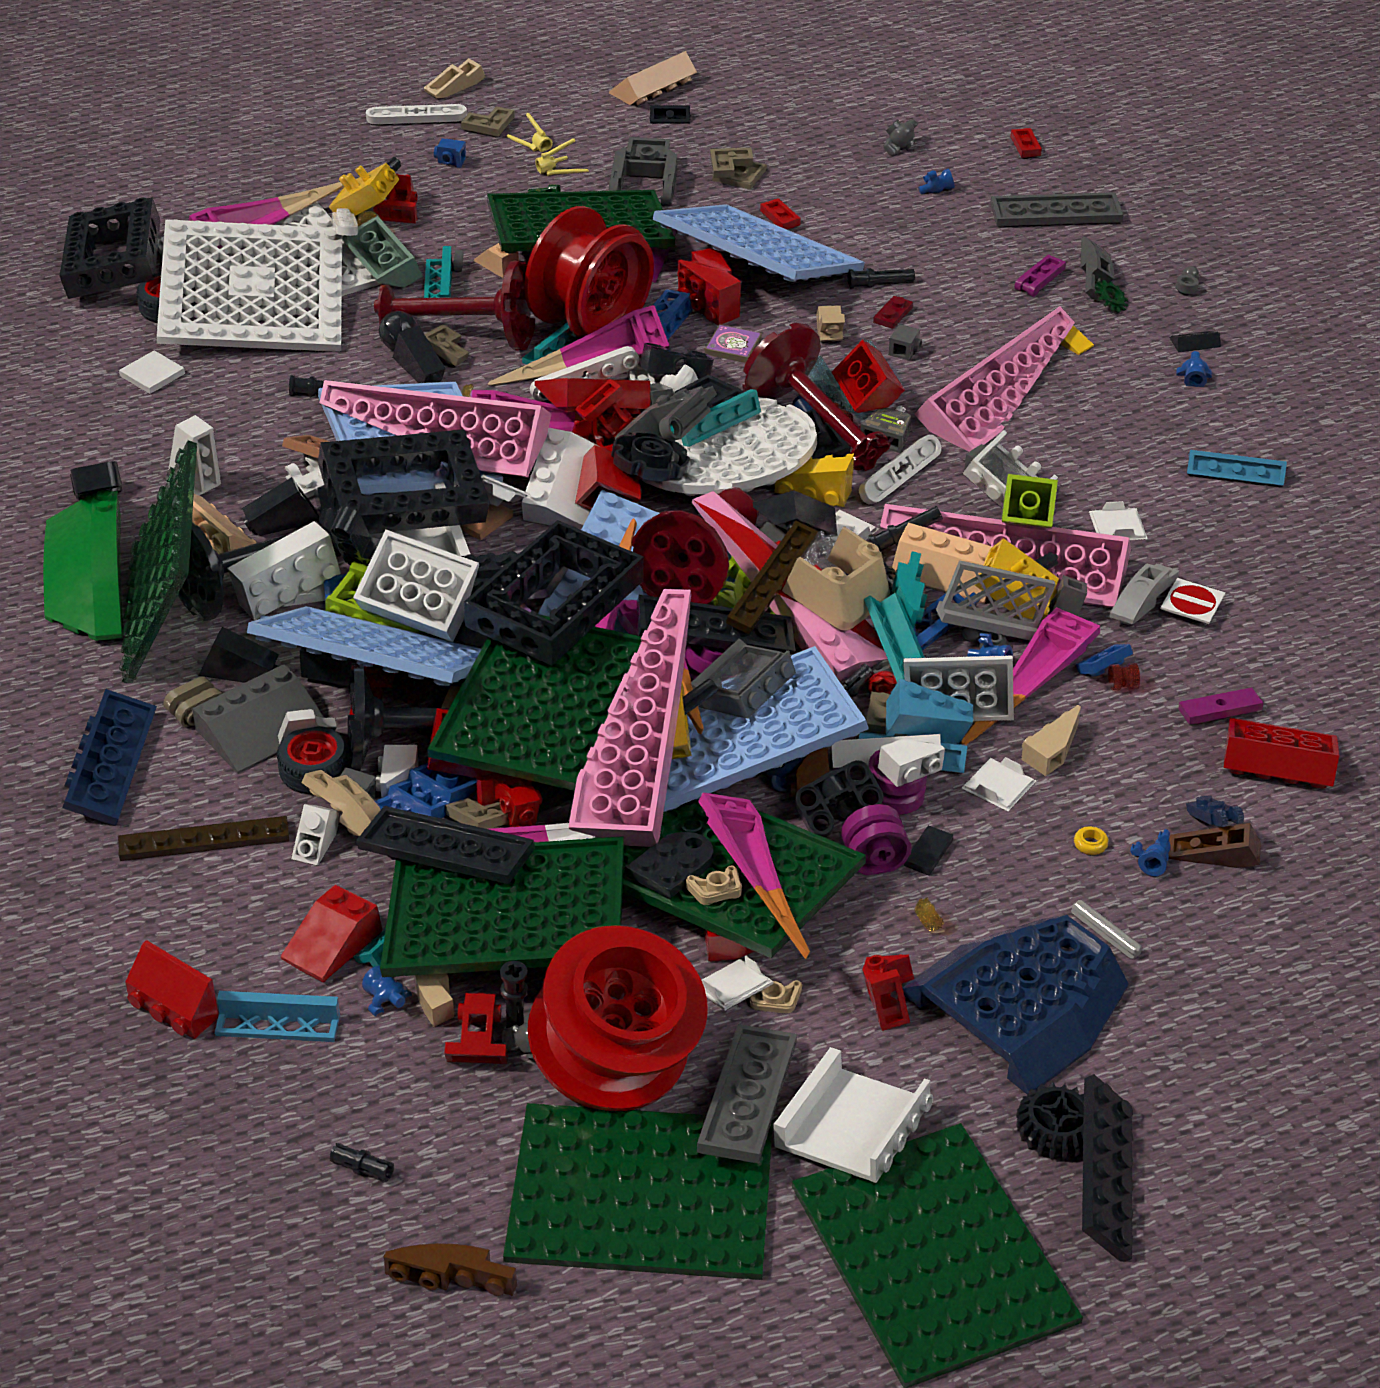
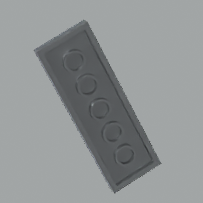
(1056, 209)
(747, 1094)

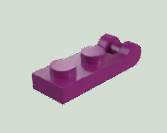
(1040, 275)

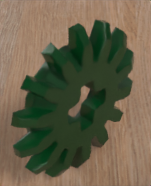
(1105, 289)

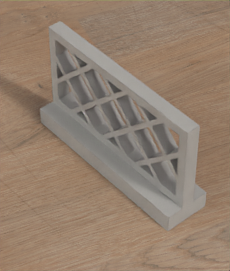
(985, 618)

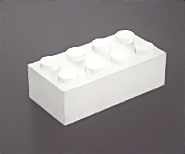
(284, 570)

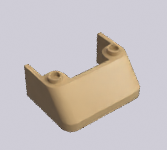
(833, 593)

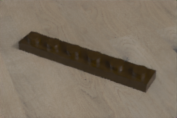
(771, 578)
(203, 838)

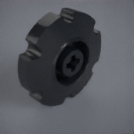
(650, 456)

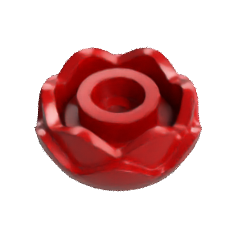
(882, 682)

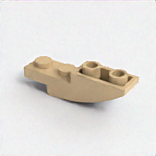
(345, 797)

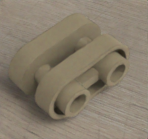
(187, 696)

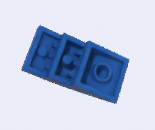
(428, 791)

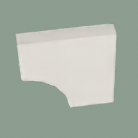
(303, 719)

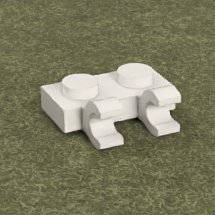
(309, 482)

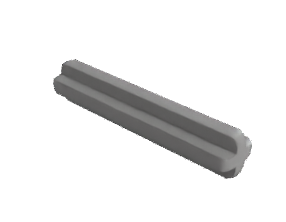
(1106, 929)

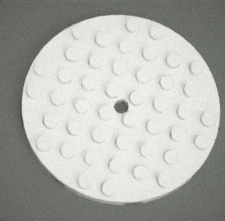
(748, 453)

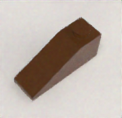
(811, 768)
(1222, 846)

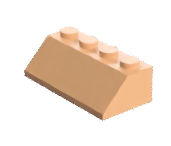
(655, 80)
(217, 527)
(940, 556)

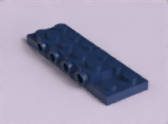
(108, 757)

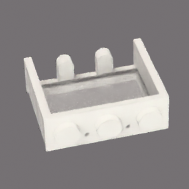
(993, 465)

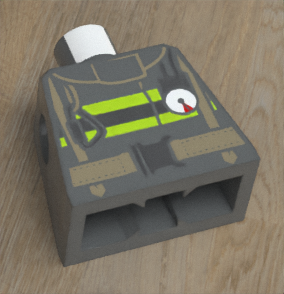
(893, 423)

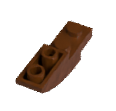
(440, 1263)

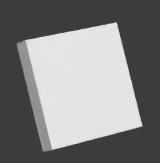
(152, 372)

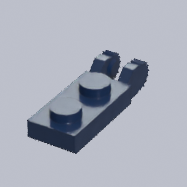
(1215, 811)

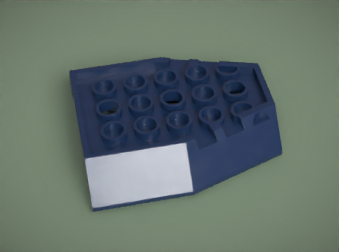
(1037, 1022)

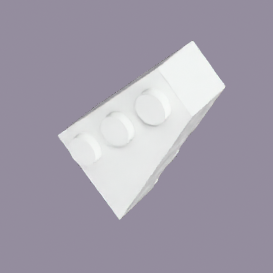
(207, 468)

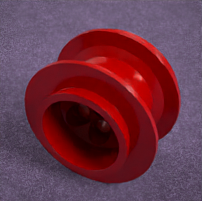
(587, 271)
(598, 1045)

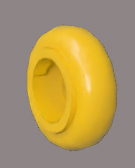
(1091, 848)

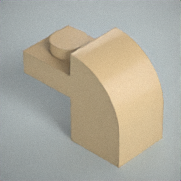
(830, 323)

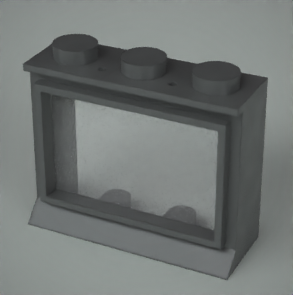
(745, 678)

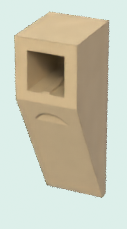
(1050, 746)

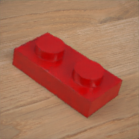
(1026, 142)
(780, 214)

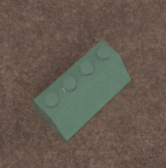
(383, 254)

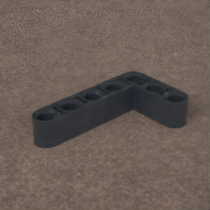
(353, 537)

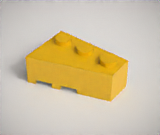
(821, 479)

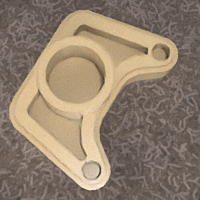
(716, 886)
(777, 997)

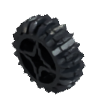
(1039, 1115)

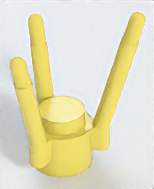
(540, 139)
(547, 163)

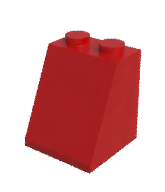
(600, 474)

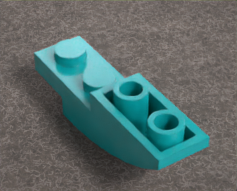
(909, 588)

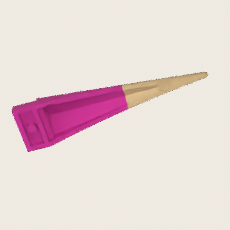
(265, 211)
(630, 330)

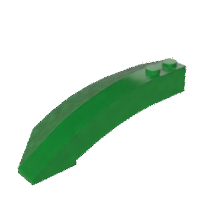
(85, 567)

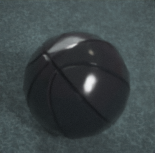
(393, 324)

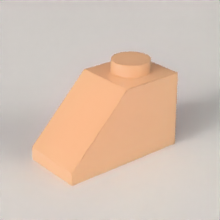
(496, 260)

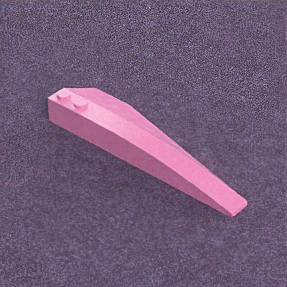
(987, 394)

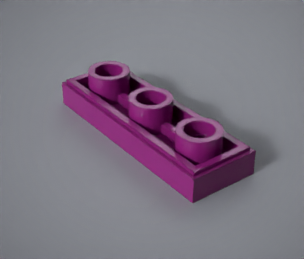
(1220, 706)

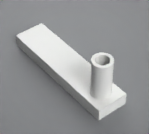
(862, 749)

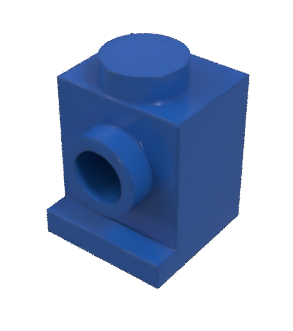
(451, 152)

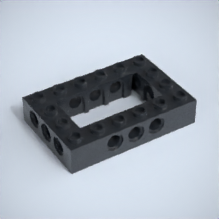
(83, 272)
(411, 510)
(496, 604)

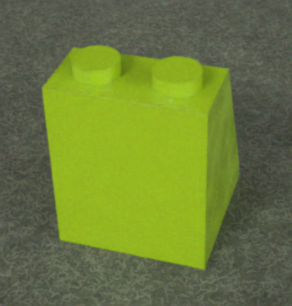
(1029, 501)

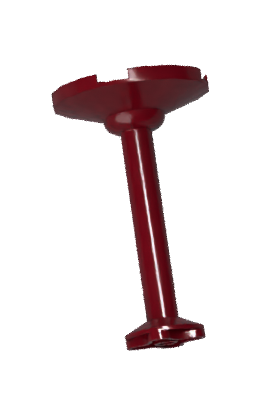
(507, 305)
(783, 365)
(687, 551)

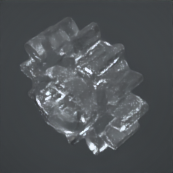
(825, 548)

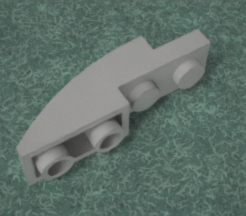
(1142, 591)

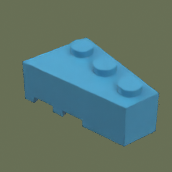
(923, 711)

